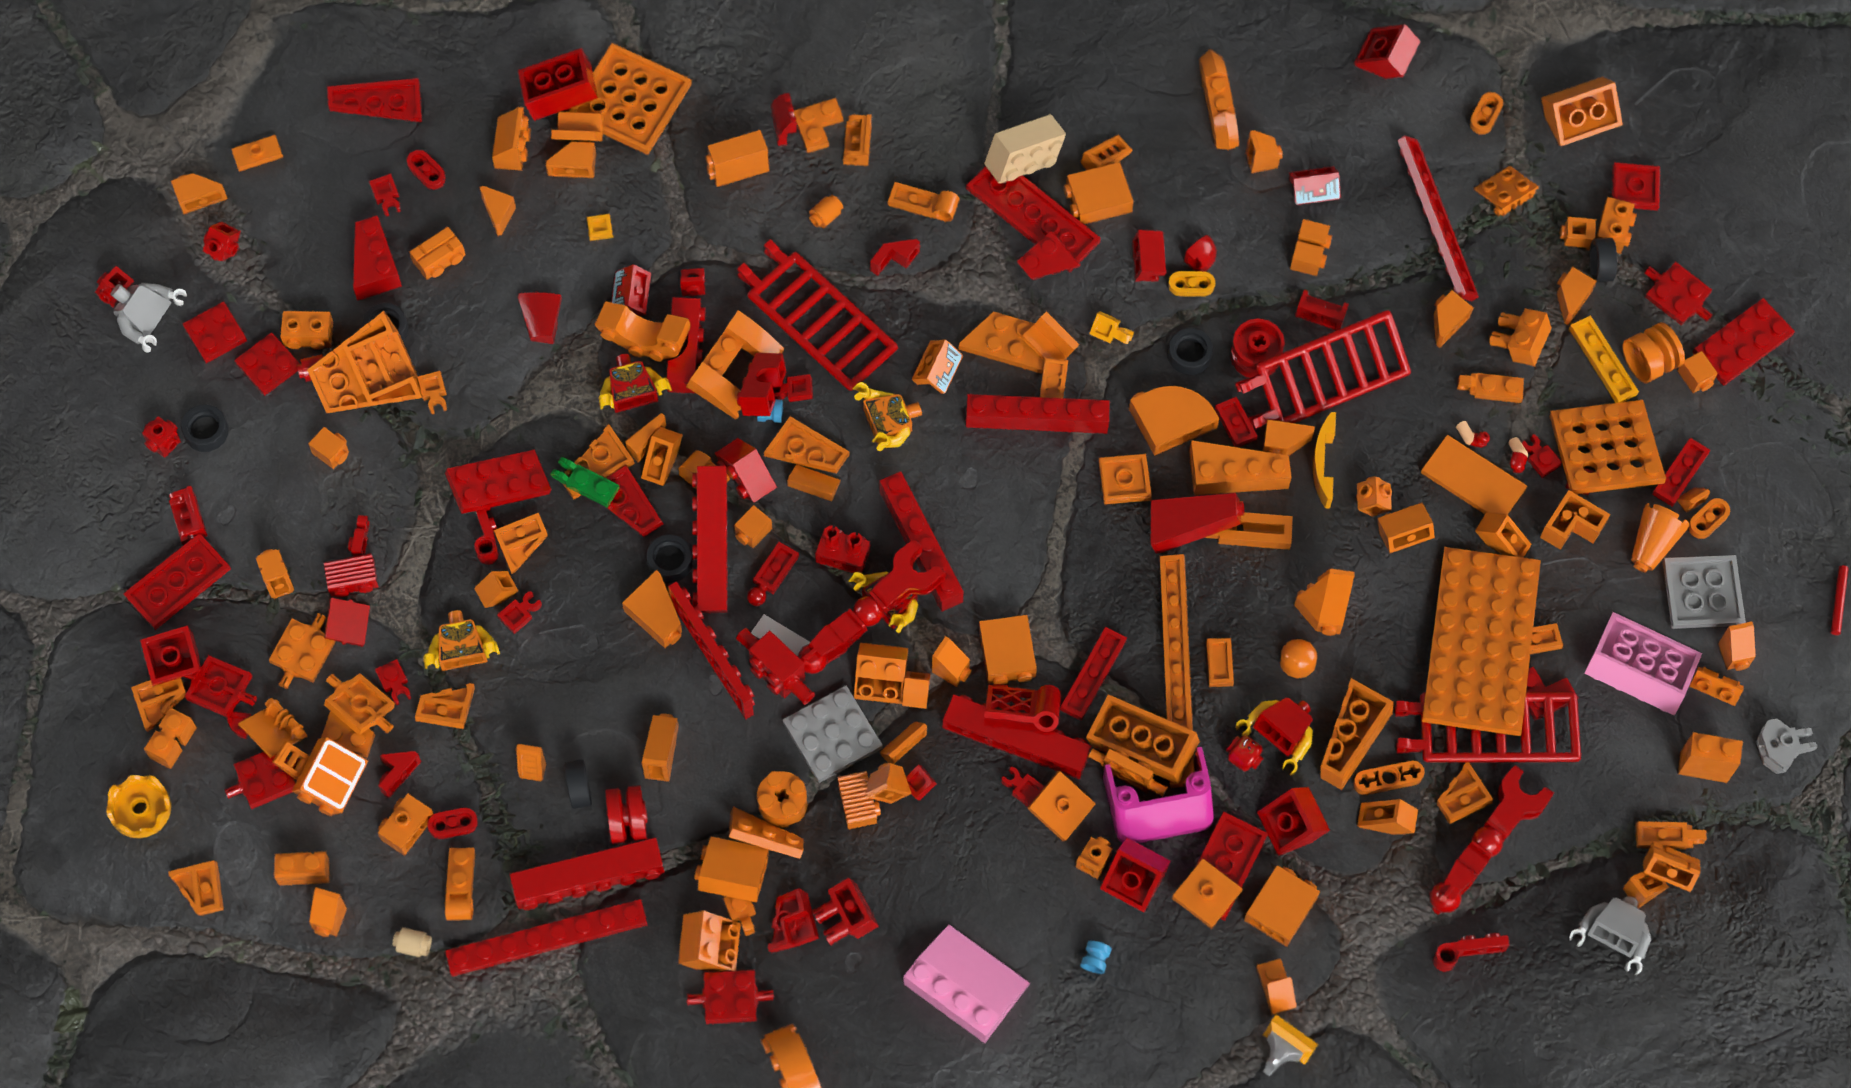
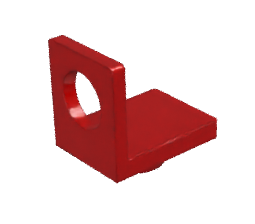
(692, 285)

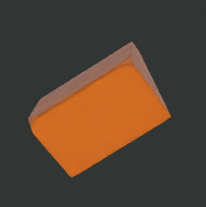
(1693, 498)

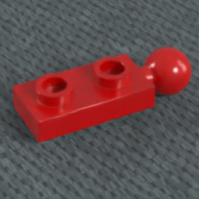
(772, 573)

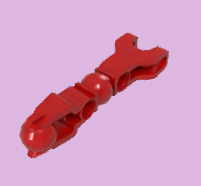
(868, 610)
(1489, 840)

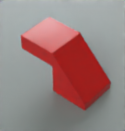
(901, 252)

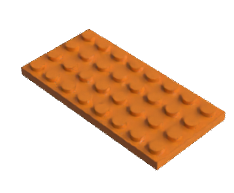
(1481, 641)

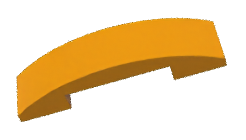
(1323, 484)

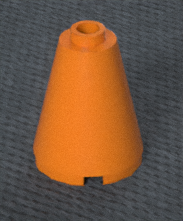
(1656, 536)

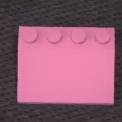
(1643, 663)
(965, 983)

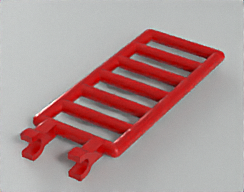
(769, 309)
(1363, 387)
(1424, 745)

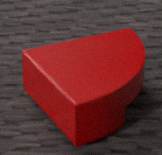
(234, 719)

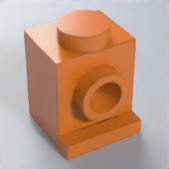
(1578, 232)
(1094, 864)

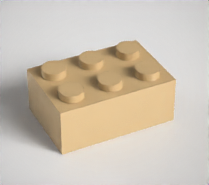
(1025, 148)

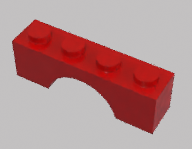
(684, 366)

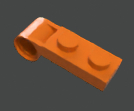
(923, 202)
(460, 884)

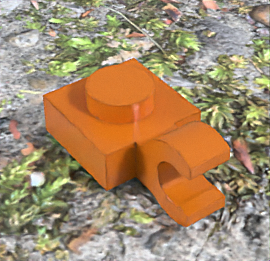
(741, 911)

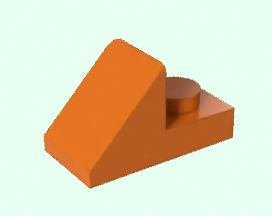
(1276, 986)

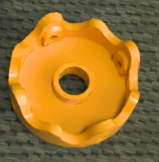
(137, 790)

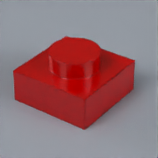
(920, 782)

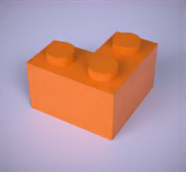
(1575, 516)

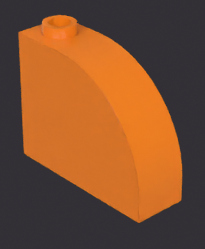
(1172, 416)

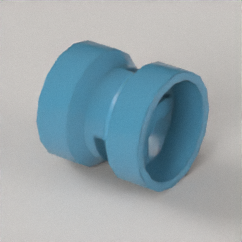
(776, 414)
(1096, 955)

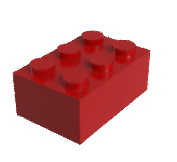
(557, 84)

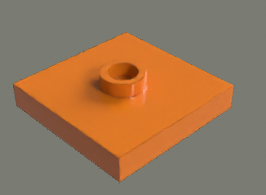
(1125, 479)
(1061, 806)
(1207, 893)

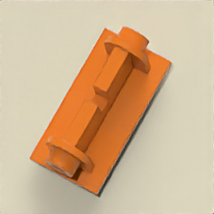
(1722, 689)

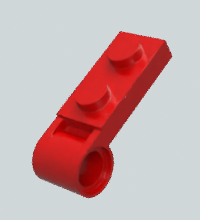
(488, 540)
(1469, 946)

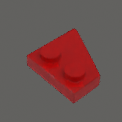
(1047, 258)

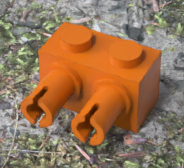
(1529, 335)

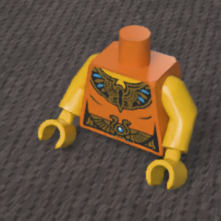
(887, 416)
(459, 644)

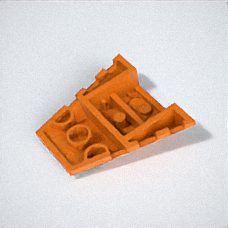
(366, 370)

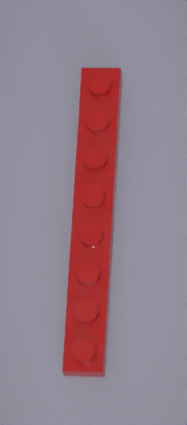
(1438, 219)
(546, 937)

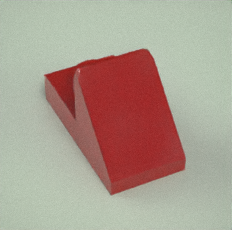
(401, 767)

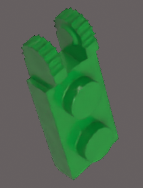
(586, 482)

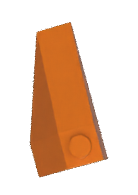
(1326, 601)

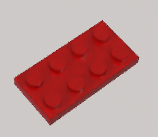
(1745, 341)
(497, 481)
(177, 581)
(1233, 849)

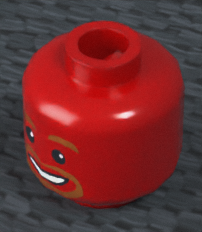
(1245, 753)

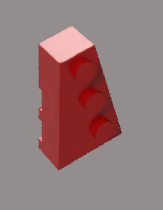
(373, 261)

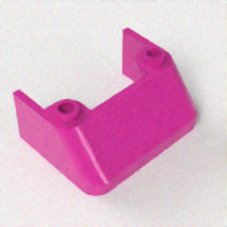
(1162, 816)

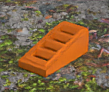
(1091, 157)
(639, 443)
(282, 754)
(530, 762)

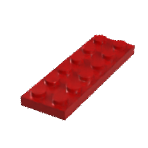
(1033, 212)
(715, 654)

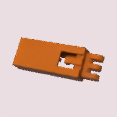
(1259, 531)

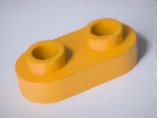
(1191, 282)

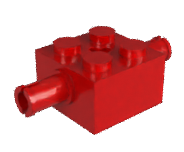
(776, 665)

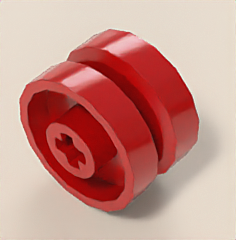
(1254, 343)
(631, 814)

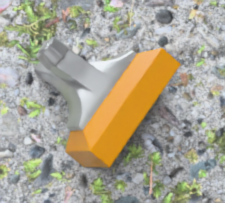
(1286, 1044)

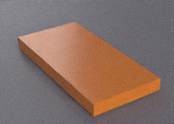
(1473, 478)

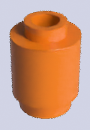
(825, 211)

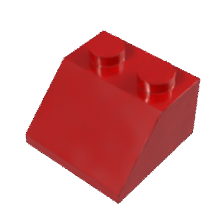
(1388, 51)
(171, 655)
(1293, 820)
(1135, 874)

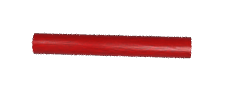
(1839, 600)

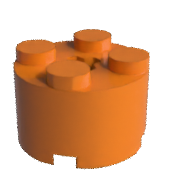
(790, 809)

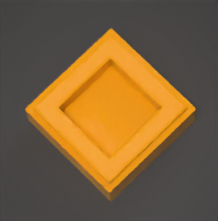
(599, 227)

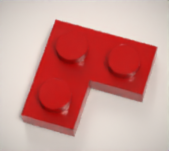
(1535, 684)

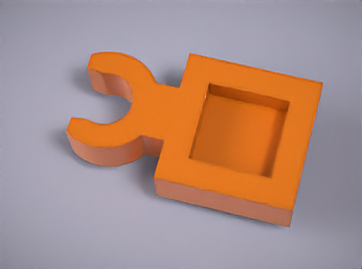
(433, 390)

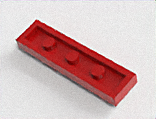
(1093, 674)

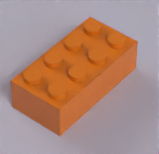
(1143, 738)

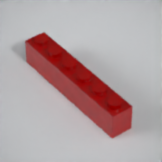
(1037, 413)
(914, 526)
(711, 539)
(1017, 738)
(587, 873)

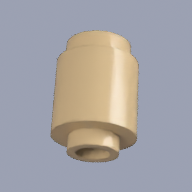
(412, 942)

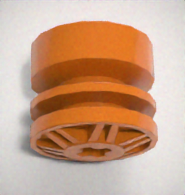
(1653, 352)

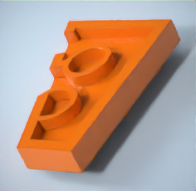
(806, 447)
(603, 457)
(763, 834)

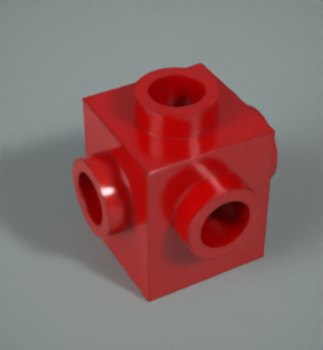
(221, 241)
(109, 281)
(161, 436)

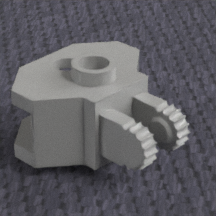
(1782, 745)

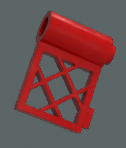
(1042, 705)

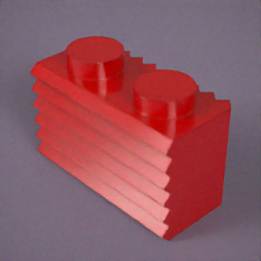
(351, 575)

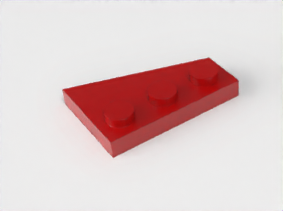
(632, 504)

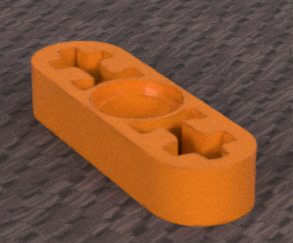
(1369, 775)

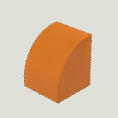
(496, 588)
(916, 689)

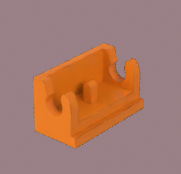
(857, 140)

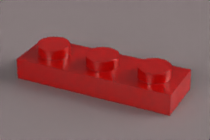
(1681, 472)

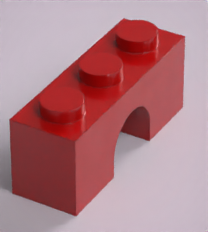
(757, 391)

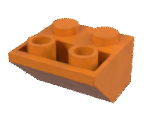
(510, 140)
(880, 673)
(709, 942)

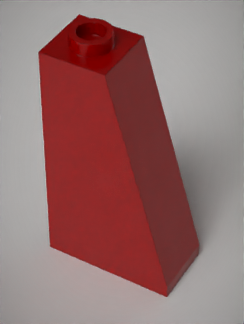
(1192, 518)

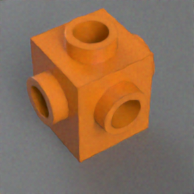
(1374, 496)

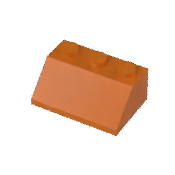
(1582, 110)

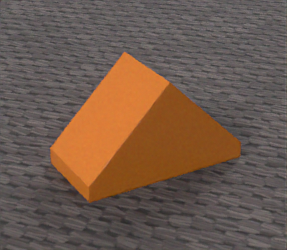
(499, 207)
(1644, 888)

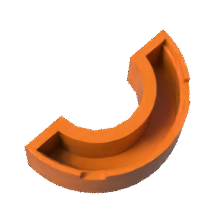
(640, 335)
(790, 1058)

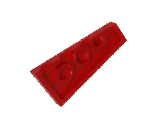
(379, 99)

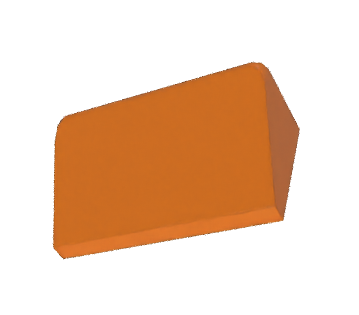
(813, 482)
(904, 742)

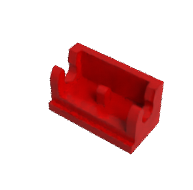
(1149, 255)
(1321, 311)
(187, 514)

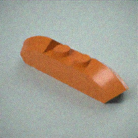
(1219, 100)

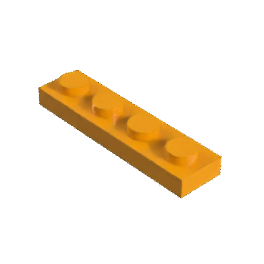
(1603, 360)

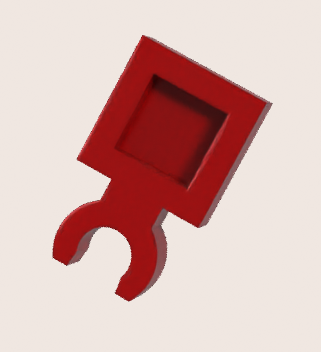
(385, 192)
(796, 388)
(1542, 459)
(358, 543)
(518, 614)
(393, 678)
(1025, 788)

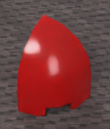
(1201, 254)

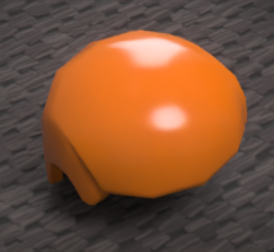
(1298, 658)

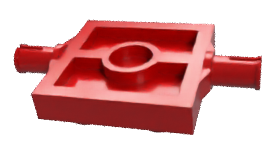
(1678, 293)
(219, 687)
(261, 780)
(730, 997)

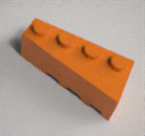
(1235, 469)
(1355, 730)

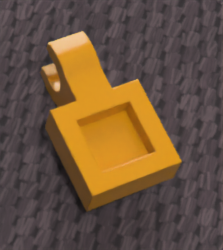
(1106, 328)

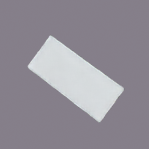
(788, 637)

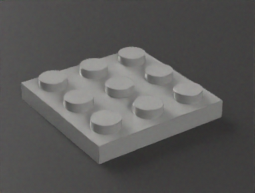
(1703, 591)
(832, 734)

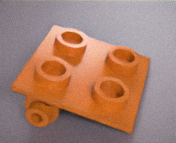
(1507, 190)
(273, 727)

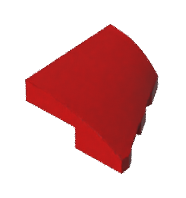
(783, 118)
(541, 315)
(793, 921)

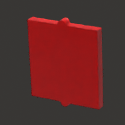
(347, 622)

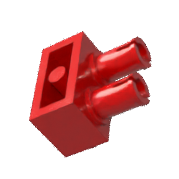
(843, 550)
(853, 908)

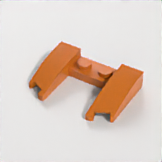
(709, 378)

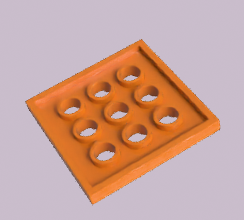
(645, 94)
(1604, 478)

